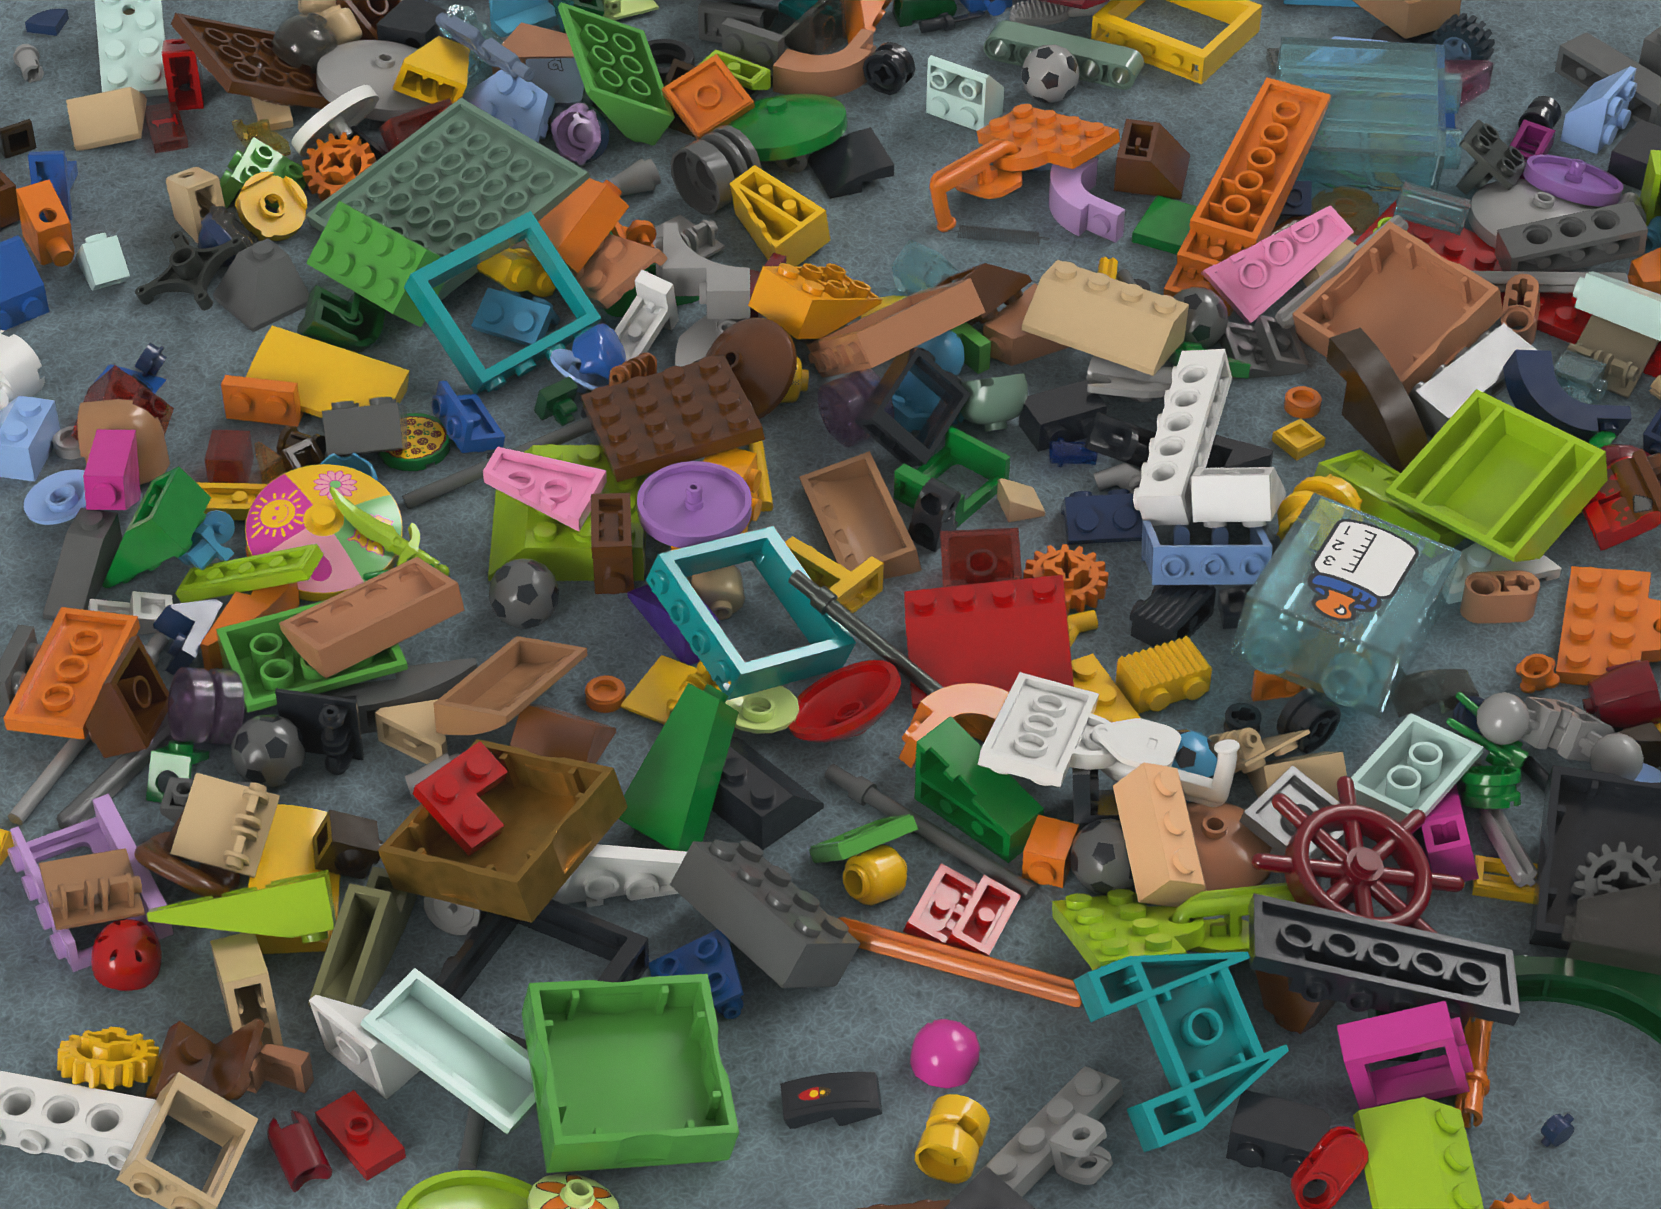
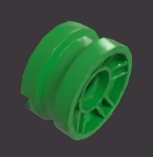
(1491, 787)

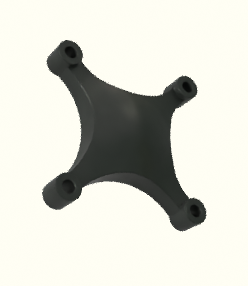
(190, 270)

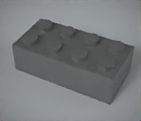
(765, 914)

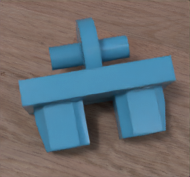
(206, 539)

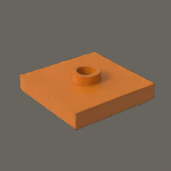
(708, 97)

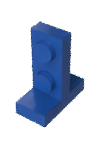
(62, 174)

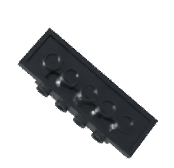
(1379, 962)

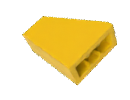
(435, 72)

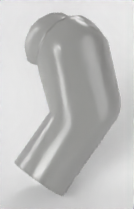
(1122, 475)

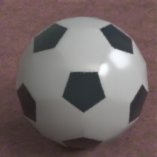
(1050, 73)

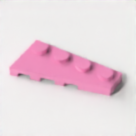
(1268, 269)

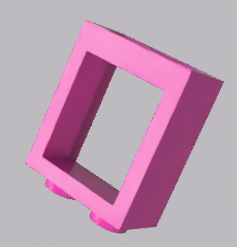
(1402, 1035)

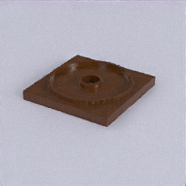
(245, 62)

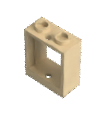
(224, 1125)

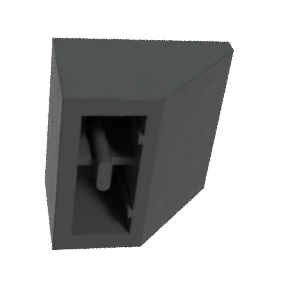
(365, 428)

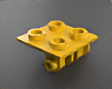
(663, 686)

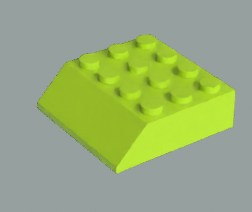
(1502, 478)
(567, 553)

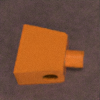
(48, 240)

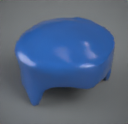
(599, 350)

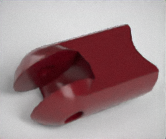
(298, 1151)

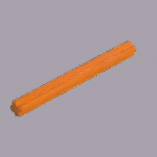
(964, 963)

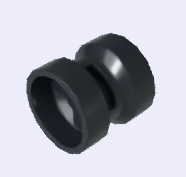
(1542, 111)

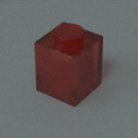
(229, 456)

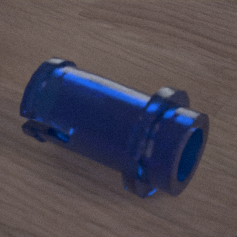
(1070, 453)

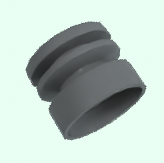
(709, 165)

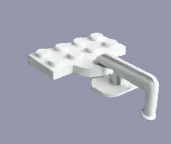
(1053, 728)

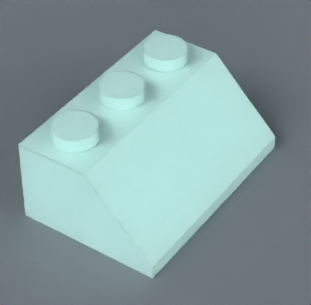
(1414, 768)

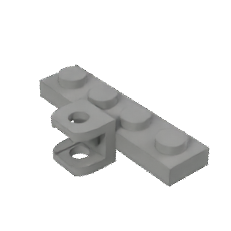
(1062, 1134)

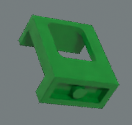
(960, 450)

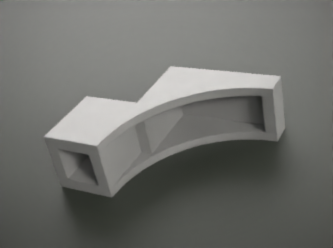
(717, 285)

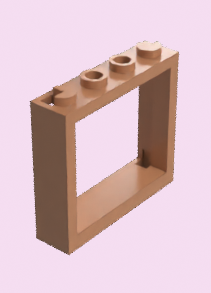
(896, 328)

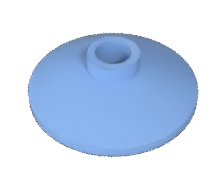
(569, 367)
(56, 498)

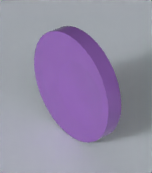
(1573, 180)
(693, 503)

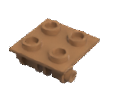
(91, 889)

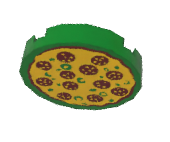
(425, 444)

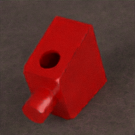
(180, 68)

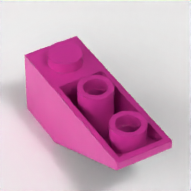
(1448, 839)

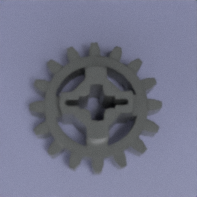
(1621, 871)

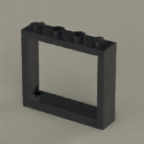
(622, 947)

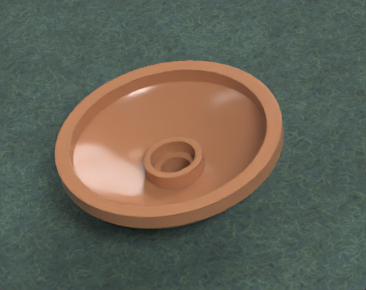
(1226, 847)

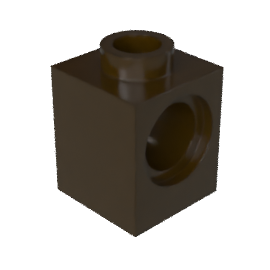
(346, 844)

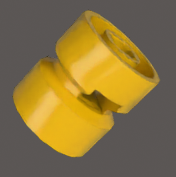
(952, 1138)

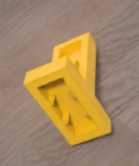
(851, 587)

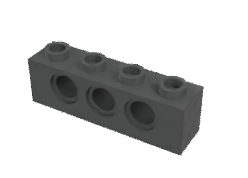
(1573, 240)

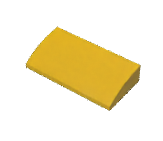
(325, 371)
(291, 854)

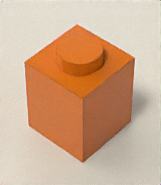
(1048, 851)

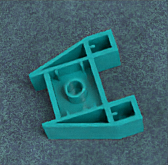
(1195, 1030)

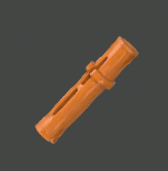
(1478, 1040)

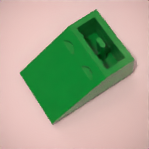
(160, 526)

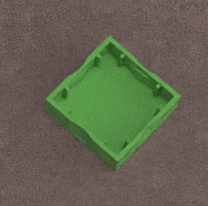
(628, 1073)

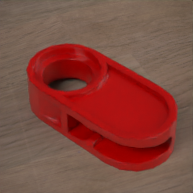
(1335, 1159)

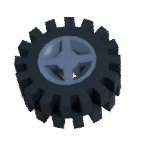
(1460, 31)

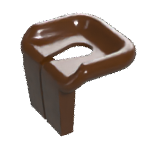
(202, 881)

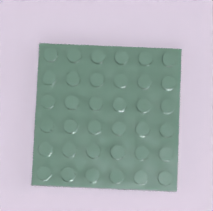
(457, 183)

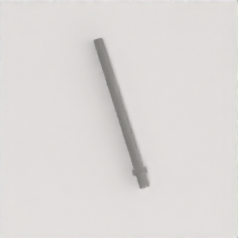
(67, 754)

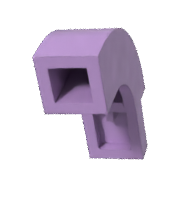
(1077, 208)

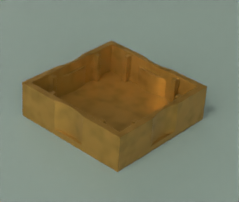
(551, 820)

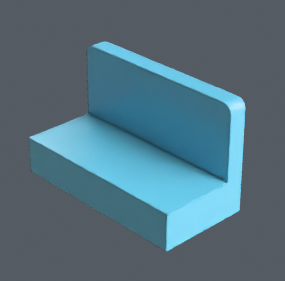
(508, 14)

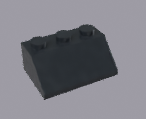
(760, 797)

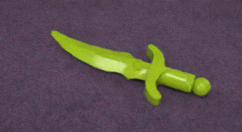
(385, 533)

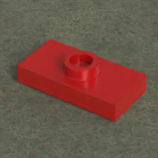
(360, 1135)

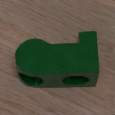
(908, 10)

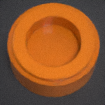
(1302, 402)
(605, 694)

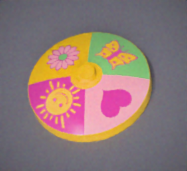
(302, 512)

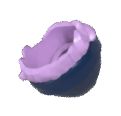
(580, 133)

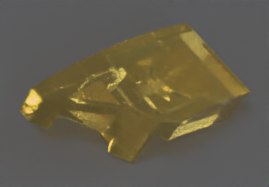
(261, 131)

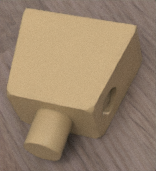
(191, 196)

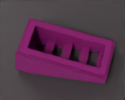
(1535, 135)

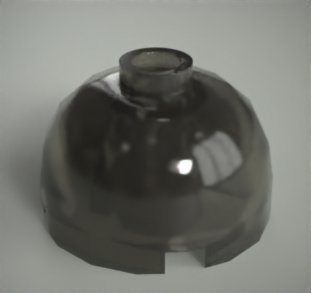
(304, 40)

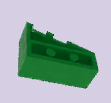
(971, 796)

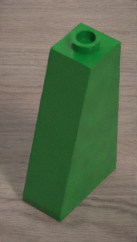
(682, 770)

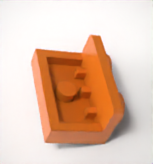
(261, 400)

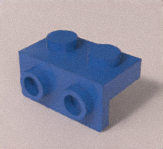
(466, 420)

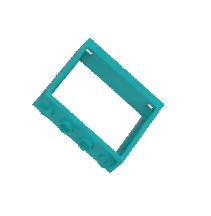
(525, 227)
(774, 560)

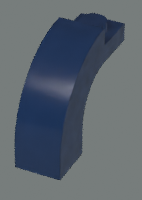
(1537, 392)

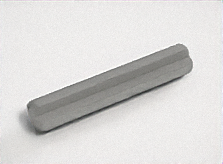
(1508, 847)

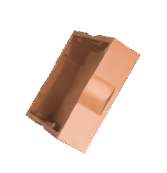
(1406, 302)

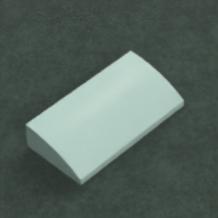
(456, 1049)

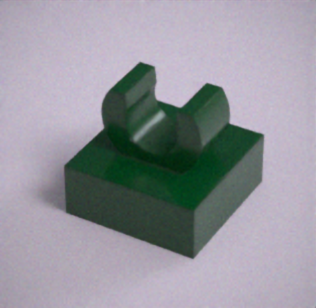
(557, 401)

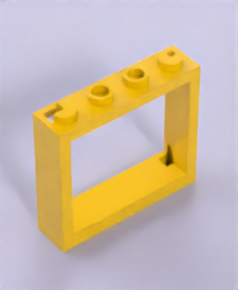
(1174, 54)

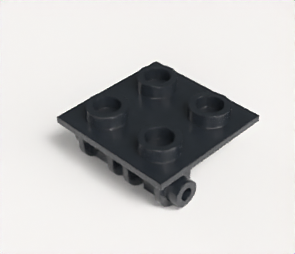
(327, 725)

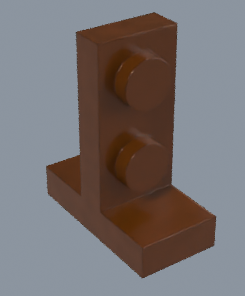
(612, 543)

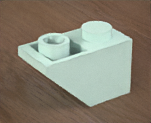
(102, 261)

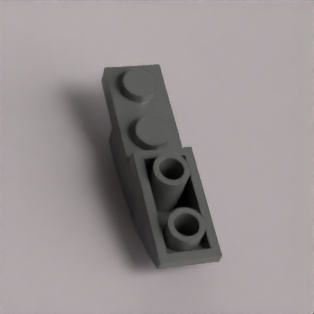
(413, 685)

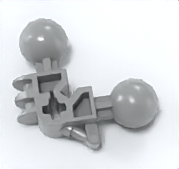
(1563, 727)

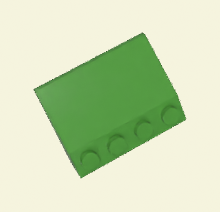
(618, 73)
(269, 661)

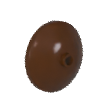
(761, 359)

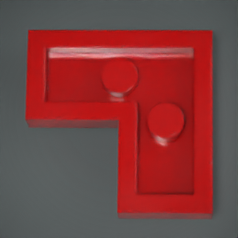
(455, 793)

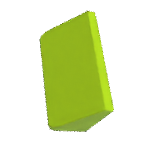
(747, 73)

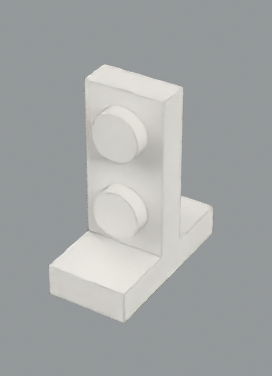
(647, 315)

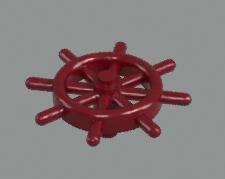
(1357, 870)

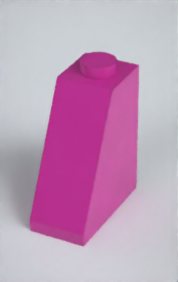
(112, 471)

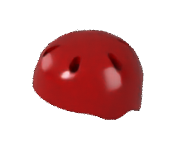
(126, 942)

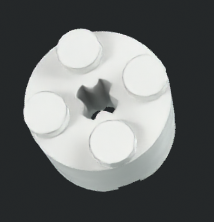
(17, 370)

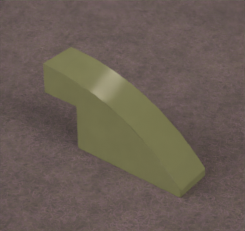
(363, 939)

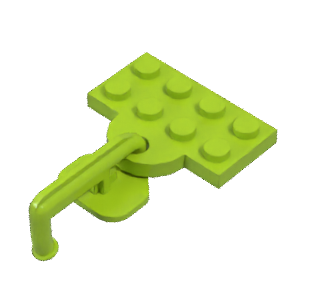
(1121, 927)

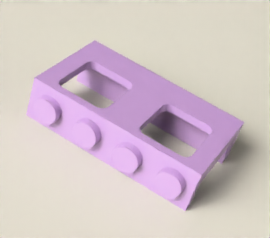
(100, 834)

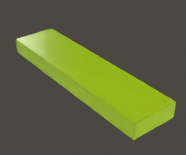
(250, 573)

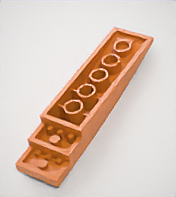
(1250, 181)

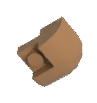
(124, 415)

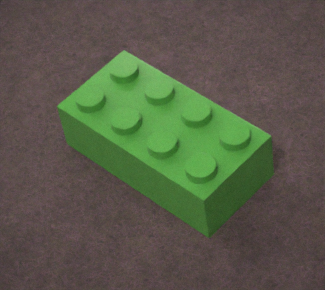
(371, 260)

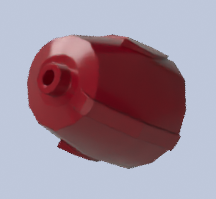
(1624, 696)

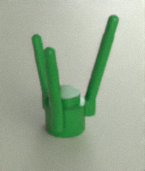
(1499, 755)

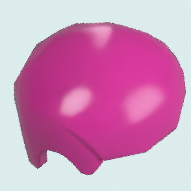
(944, 1053)

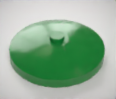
(792, 125)

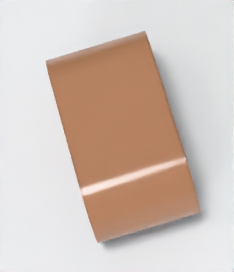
(1522, 315)
(1499, 596)

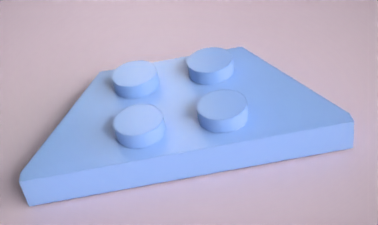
(514, 103)

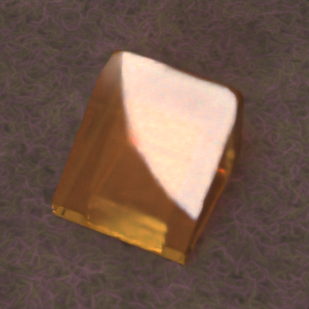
(268, 462)

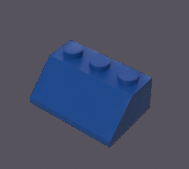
(21, 286)

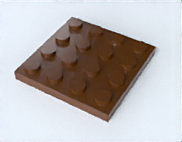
(671, 417)

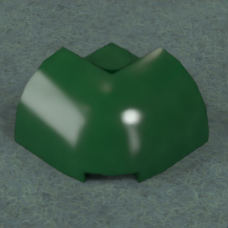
(341, 322)

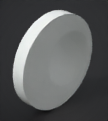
(336, 118)

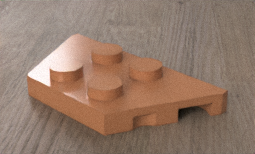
(614, 269)

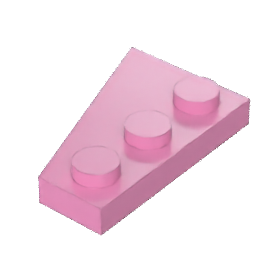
(546, 484)

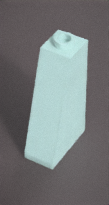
(1620, 303)

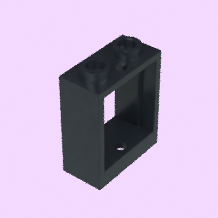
(889, 432)

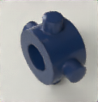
(1557, 1130)

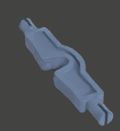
(487, 50)

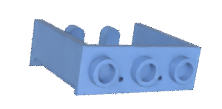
(1204, 563)

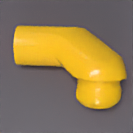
(1080, 623)

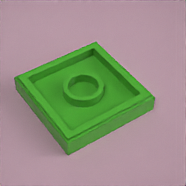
(862, 838)

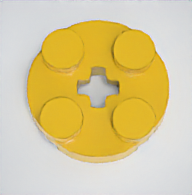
(263, 223)

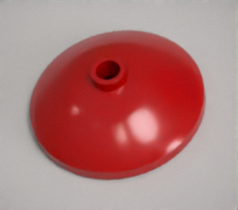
(846, 701)

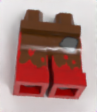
(1627, 501)

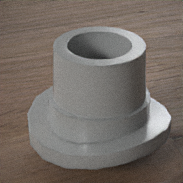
(451, 917)

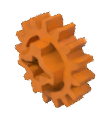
(340, 164)
(1083, 576)

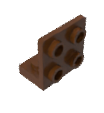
(216, 1066)

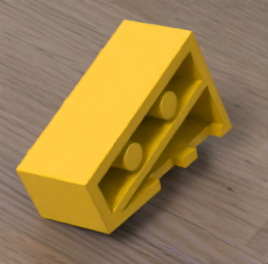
(779, 216)

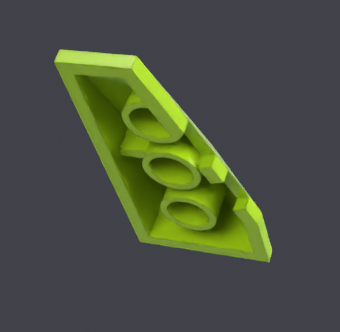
(282, 909)

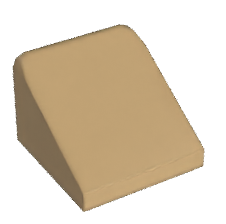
(1018, 501)

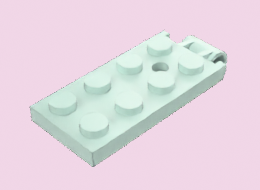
(131, 45)

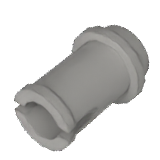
(27, 59)

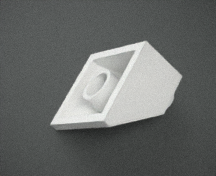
(358, 1048)

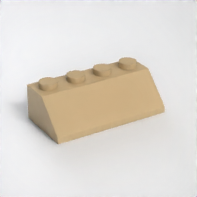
(1106, 317)

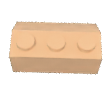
(1159, 835)

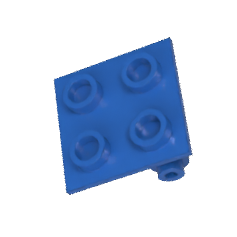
(709, 956)

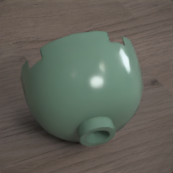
(995, 400)

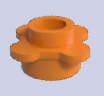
(1537, 673)

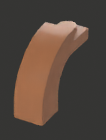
(824, 74)

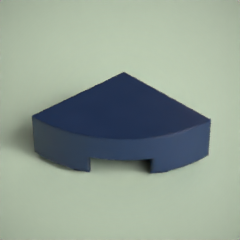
(47, 22)

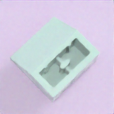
(962, 94)

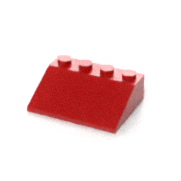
(989, 633)

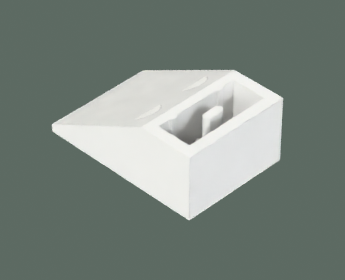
(1236, 495)

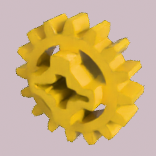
(107, 1058)

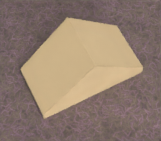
(411, 730)

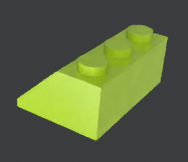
(1418, 1156)

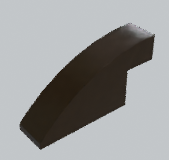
(1376, 399)

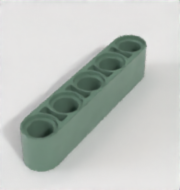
(1097, 60)

